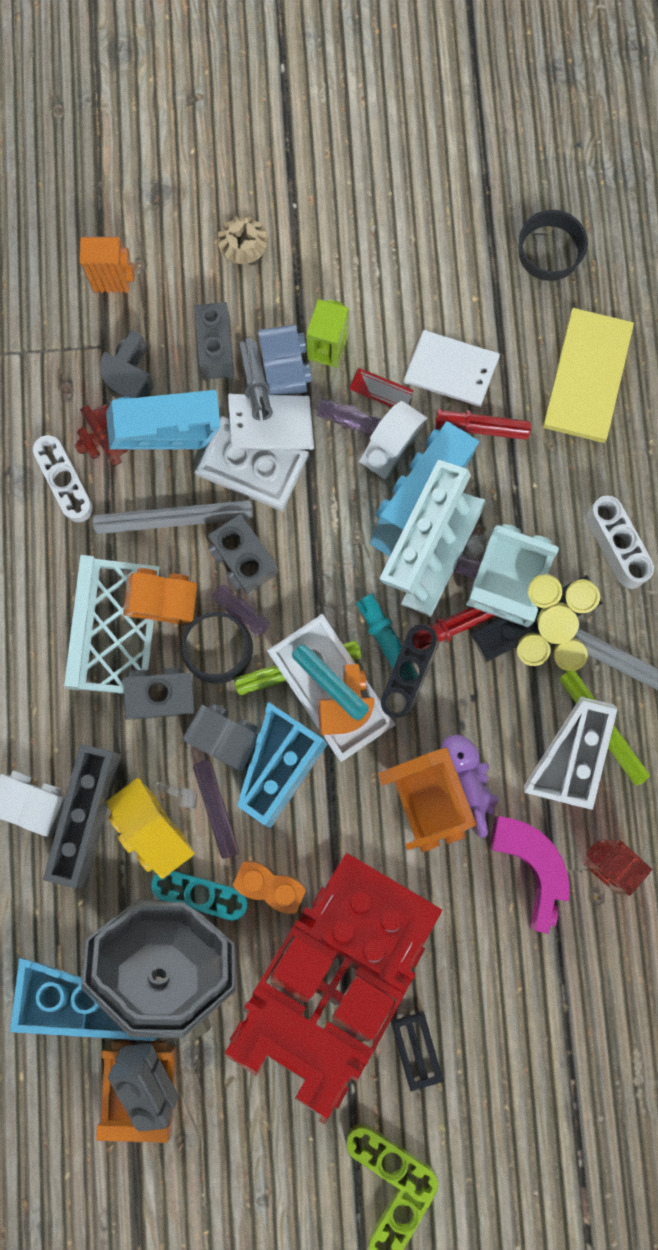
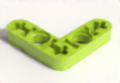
(406, 1192)

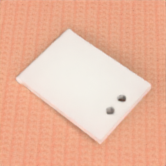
(451, 368)
(286, 429)

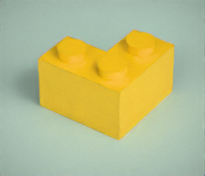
(148, 829)

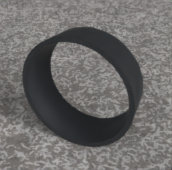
(555, 219)
(233, 673)

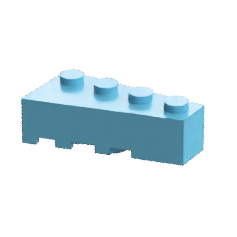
(55, 1004)

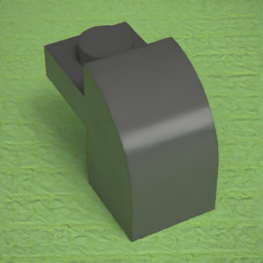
(121, 372)

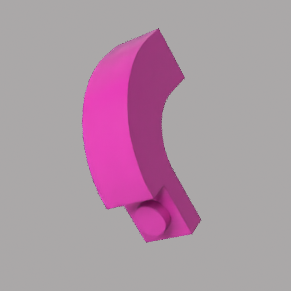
(542, 858)

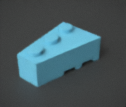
(163, 421)
(278, 766)

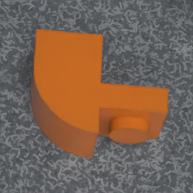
(333, 717)

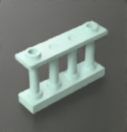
(433, 538)

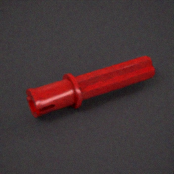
(484, 424)
(452, 626)

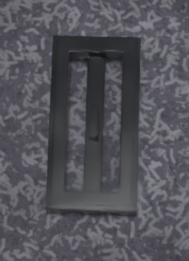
(408, 1020)

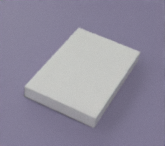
(253, 472)

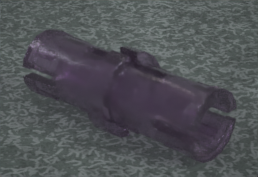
(347, 416)

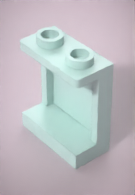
(507, 570)

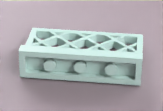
(83, 631)

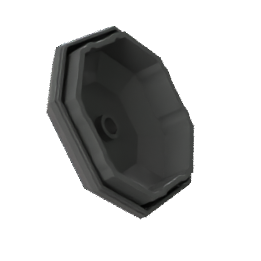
(162, 942)

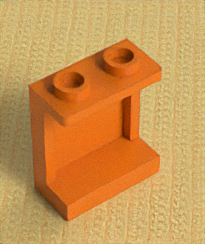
(431, 799)
(115, 1122)

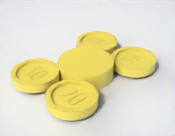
(558, 622)

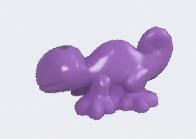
(472, 778)

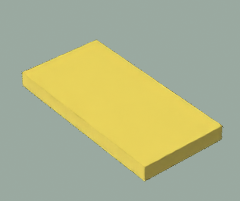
(588, 375)

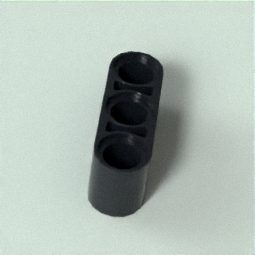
(396, 681)

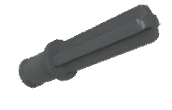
(256, 389)

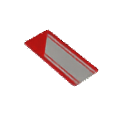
(379, 388)

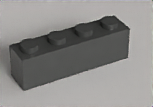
(82, 817)

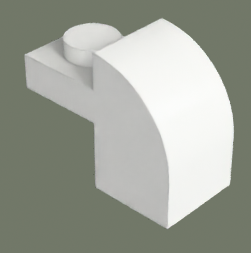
(392, 438)

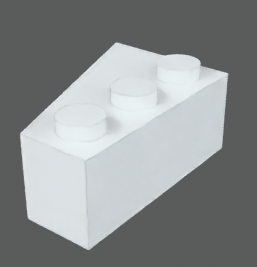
(576, 756)

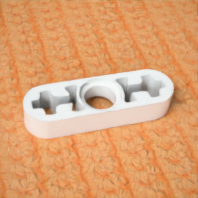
(45, 463)

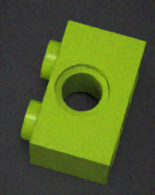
(328, 332)

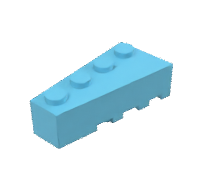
(447, 445)

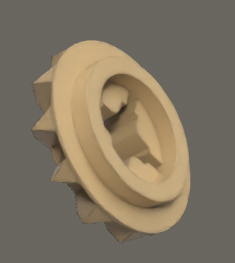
(249, 250)

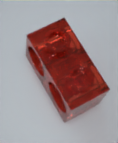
(617, 866)

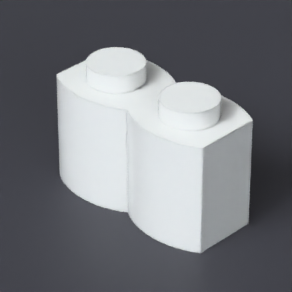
(30, 805)

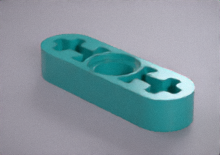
(222, 909)

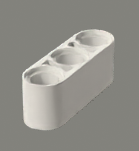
(622, 527)

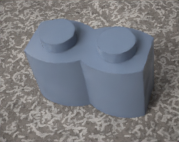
(283, 360)

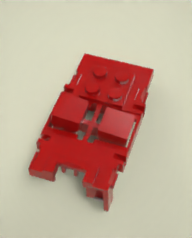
(367, 926)

